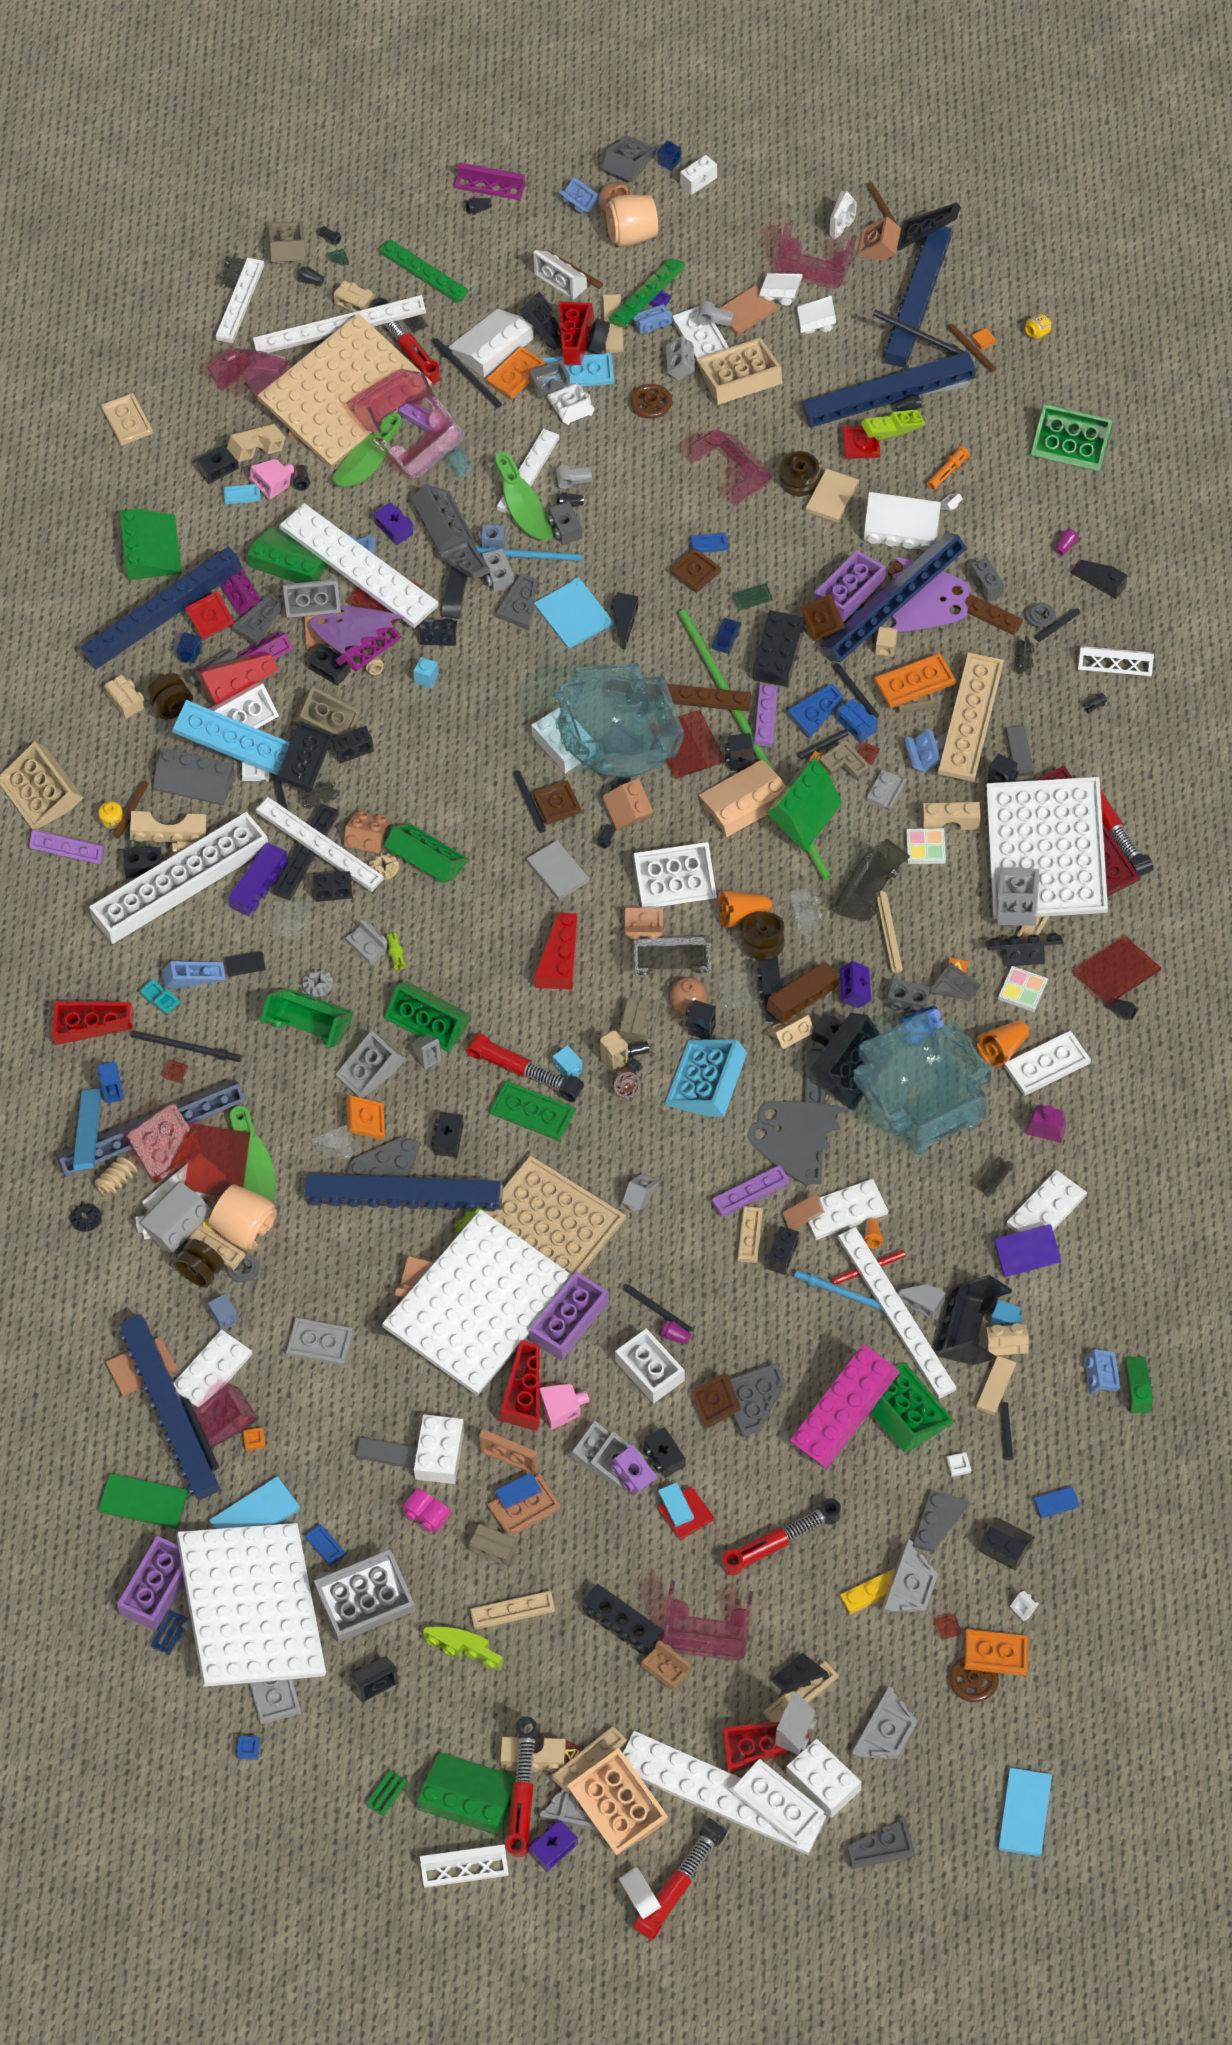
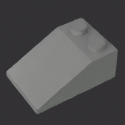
(370, 1064)
(795, 1725)

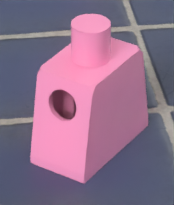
(271, 477)
(562, 1403)

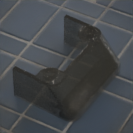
(868, 880)
(672, 953)

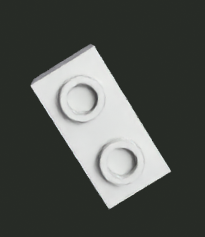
(698, 174)

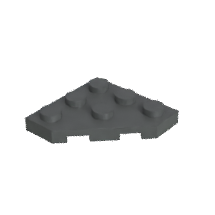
(389, 1160)
(756, 1396)

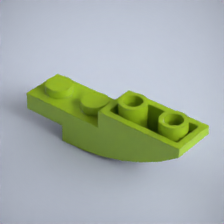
(893, 425)
(457, 1641)

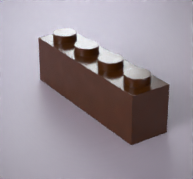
(803, 992)

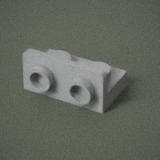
(367, 942)

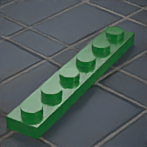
(423, 271)
(646, 292)

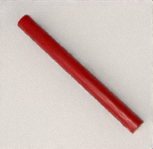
(882, 1262)

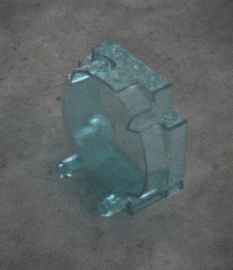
(618, 720)
(923, 1081)

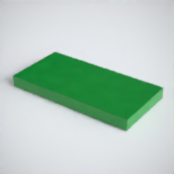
(532, 1110)
(143, 1501)

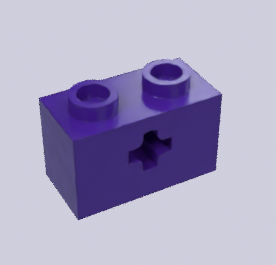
(393, 523)
(855, 984)
(547, 1855)

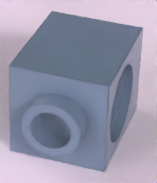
(492, 536)
(223, 1312)

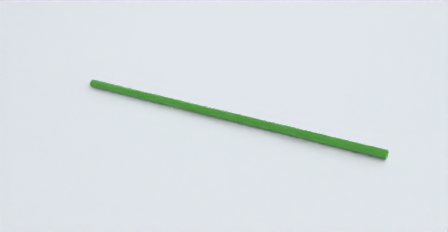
(741, 720)

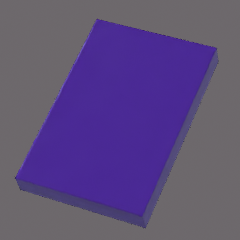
(1027, 1250)

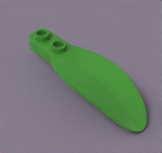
(367, 455)
(522, 500)
(259, 1167)

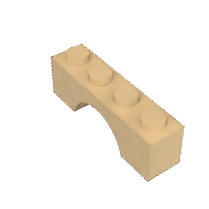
(146, 828)

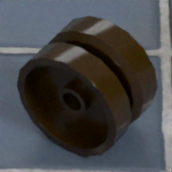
(799, 473)
(168, 695)
(763, 935)
(198, 1263)

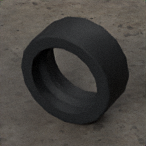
(598, 336)

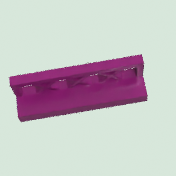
(491, 178)
(239, 594)
(275, 644)
(354, 651)

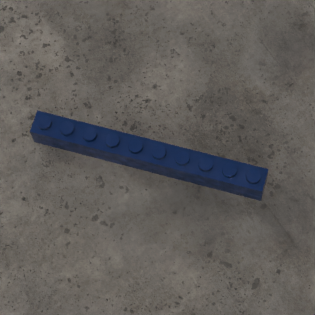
(918, 295)
(889, 389)
(893, 597)
(161, 608)
(191, 1109)
(404, 1191)
(169, 1406)

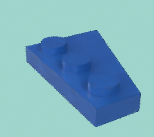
(815, 709)

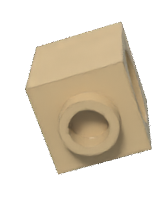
(886, 641)

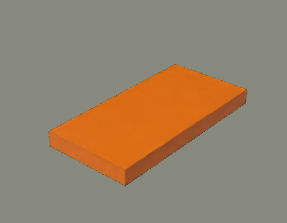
(914, 680)

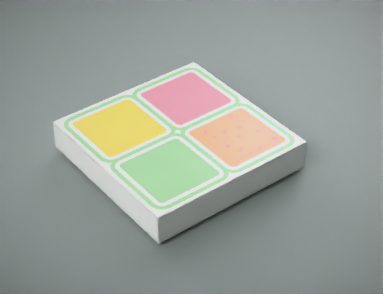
(926, 846)
(1023, 989)

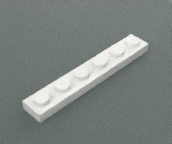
(240, 300)
(534, 461)

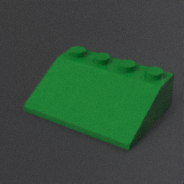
(1072, 437)
(150, 544)
(285, 557)
(806, 804)
(910, 1411)
(467, 1793)

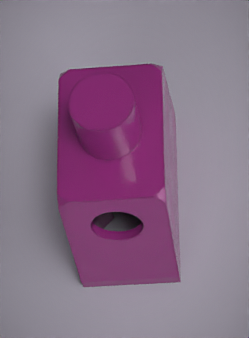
(1047, 1123)

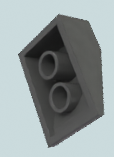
(628, 158)

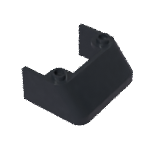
(963, 1318)

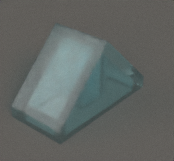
(458, 462)

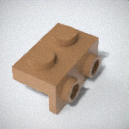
(666, 1665)

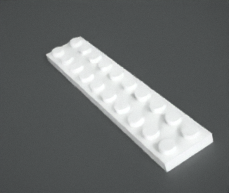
(359, 565)
(703, 1786)

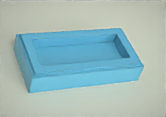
(241, 494)
(676, 1504)

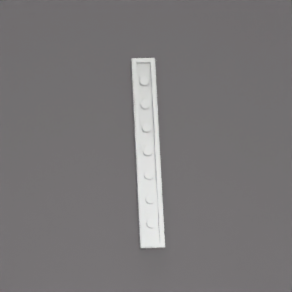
(319, 844)

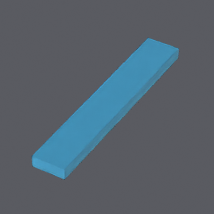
(87, 1129)

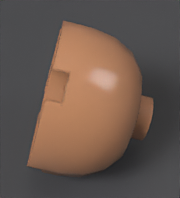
(611, 190)
(685, 992)

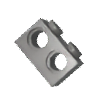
(680, 358)
(500, 570)

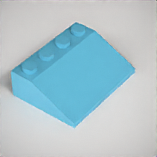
(707, 1077)

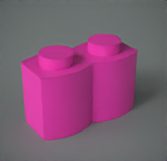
(426, 1510)

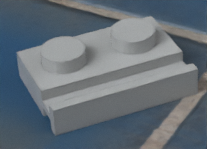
(886, 790)

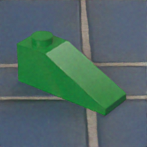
(1139, 1385)

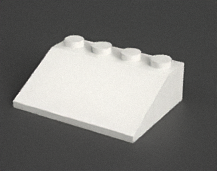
(492, 341)
(902, 521)
(674, 875)

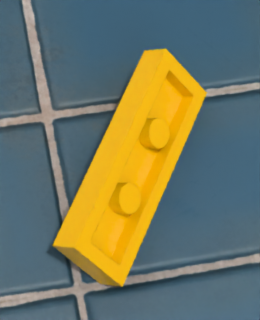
(867, 1592)

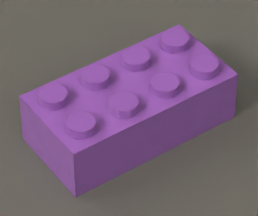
(853, 583)
(569, 1315)
(153, 1585)

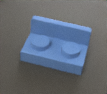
(923, 751)
(1101, 1371)

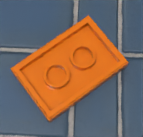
(514, 372)
(996, 1652)

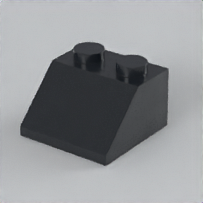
(1006, 1543)
(374, 1678)

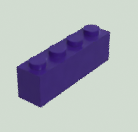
(258, 879)

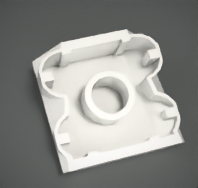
(843, 213)
(781, 287)
(816, 315)
(571, 403)

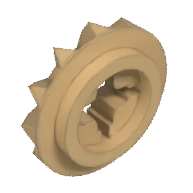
(391, 865)

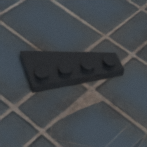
(927, 223)

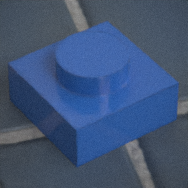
(248, 1747)

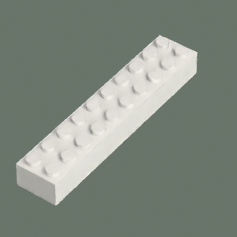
(178, 878)

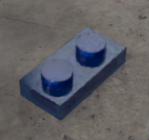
(726, 635)

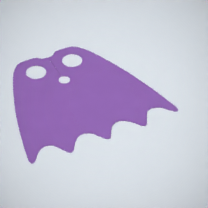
(925, 607)
(355, 625)

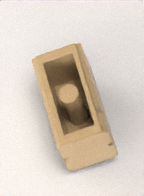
(353, 297)
(124, 696)
(613, 1051)
(1007, 1339)

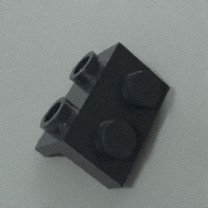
(438, 632)

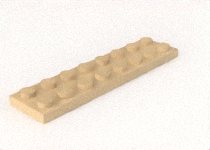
(971, 717)

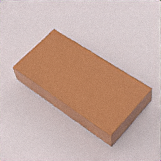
(803, 1212)

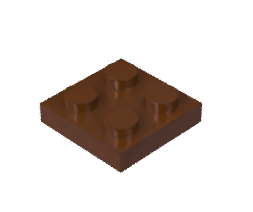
(695, 570)
(822, 617)
(557, 802)
(716, 1400)

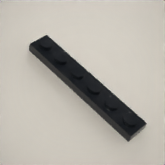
(303, 856)

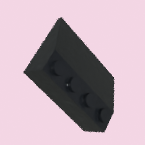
(841, 1057)

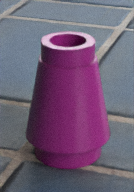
(1066, 541)
(676, 1333)

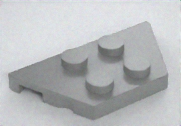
(911, 1582)
(887, 1729)
(568, 1810)

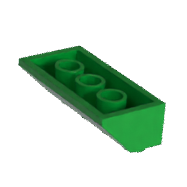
(425, 852)
(426, 1014)

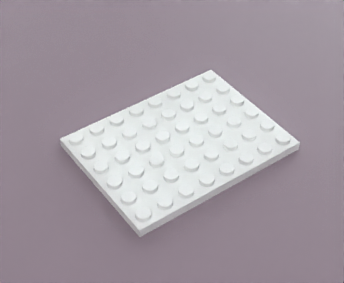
(1052, 830)
(477, 1302)
(250, 1604)

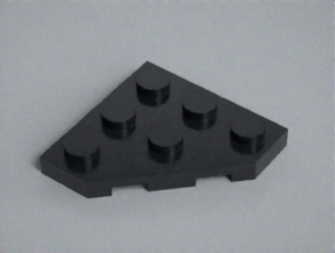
(538, 314)

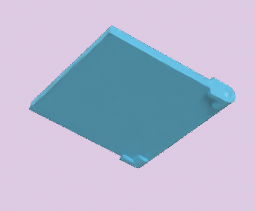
(574, 613)

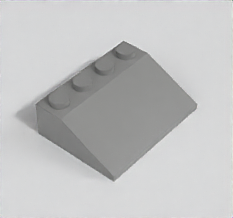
(364, 1596)

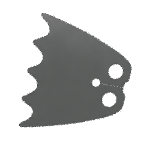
(801, 1135)

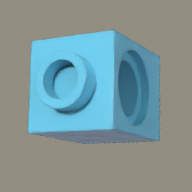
(567, 1062)

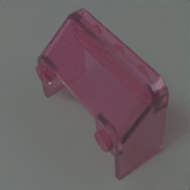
(813, 269)
(257, 367)
(388, 396)
(431, 448)
(753, 471)
(706, 1636)

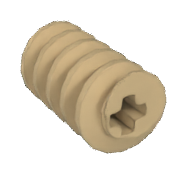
(114, 1175)

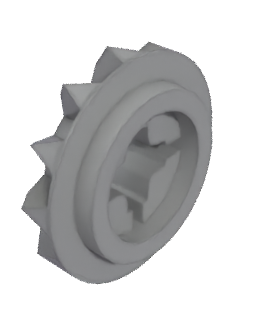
(320, 989)

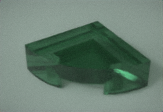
(338, 257)

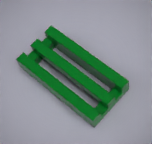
(396, 1778)

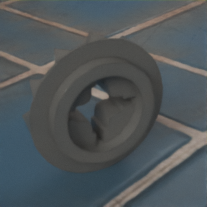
(1039, 609)
(251, 1263)

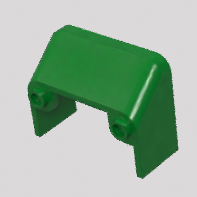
(308, 1014)

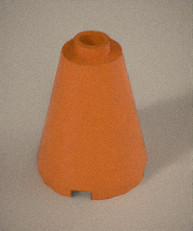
(739, 905)
(1002, 1042)

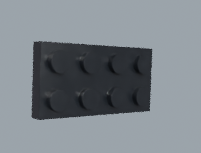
(304, 756)

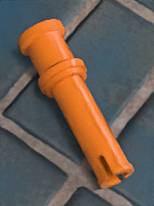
(952, 463)

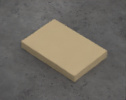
(127, 419)
(832, 495)

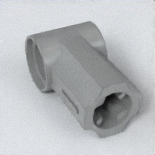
(709, 314)
(569, 476)

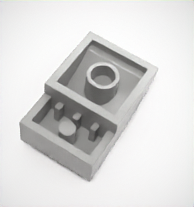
(1018, 896)
(597, 1449)

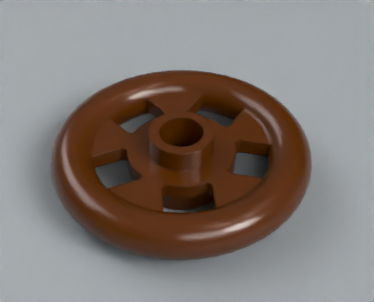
(651, 400)
(961, 1689)

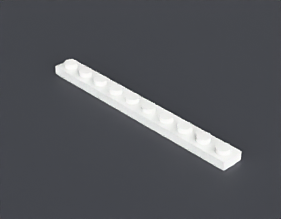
(325, 328)
(897, 1313)

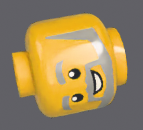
(1038, 326)
(110, 814)

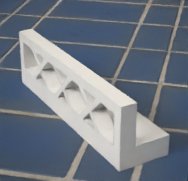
(1116, 653)
(462, 1858)

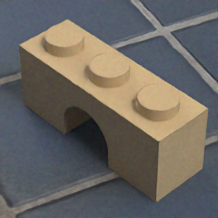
(243, 444)
(963, 813)
(549, 1758)

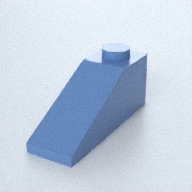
(189, 974)

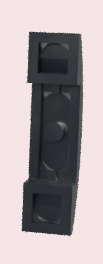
(454, 594)

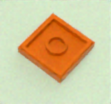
(365, 1117)

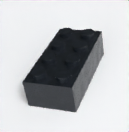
(778, 648)

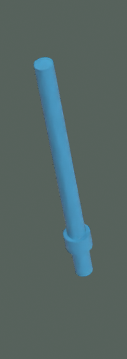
(534, 554)
(814, 1280)

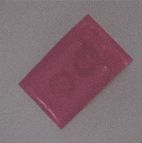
(225, 1415)

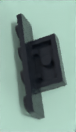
(1024, 950)
(771, 982)

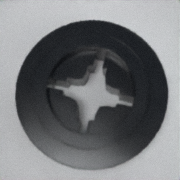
(82, 1224)

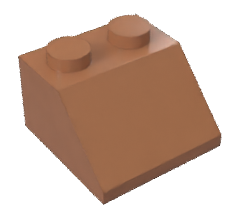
(879, 240)
(628, 804)

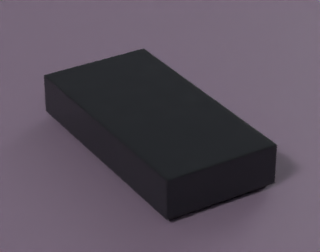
(245, 963)

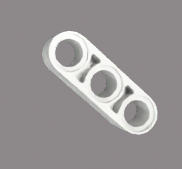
(639, 1892)

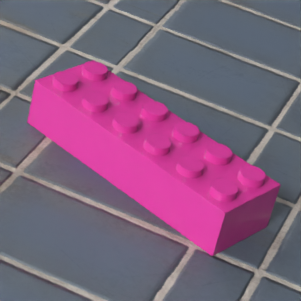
(845, 1406)

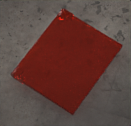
(697, 749)
(1116, 970)
(216, 1159)

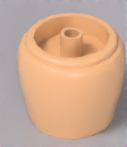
(631, 219)
(241, 1216)

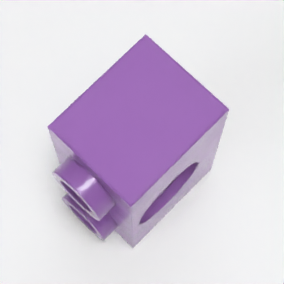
(633, 1459)

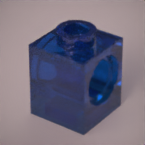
(669, 155)
(189, 647)

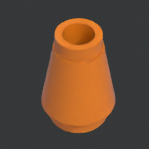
(873, 1234)

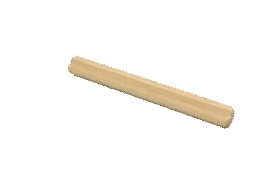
(889, 933)

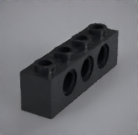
(600, 1598)

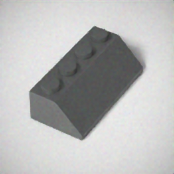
(442, 517)
(193, 776)

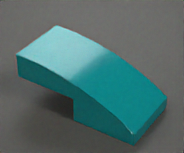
(159, 997)

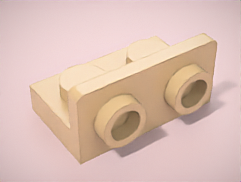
(792, 1030)

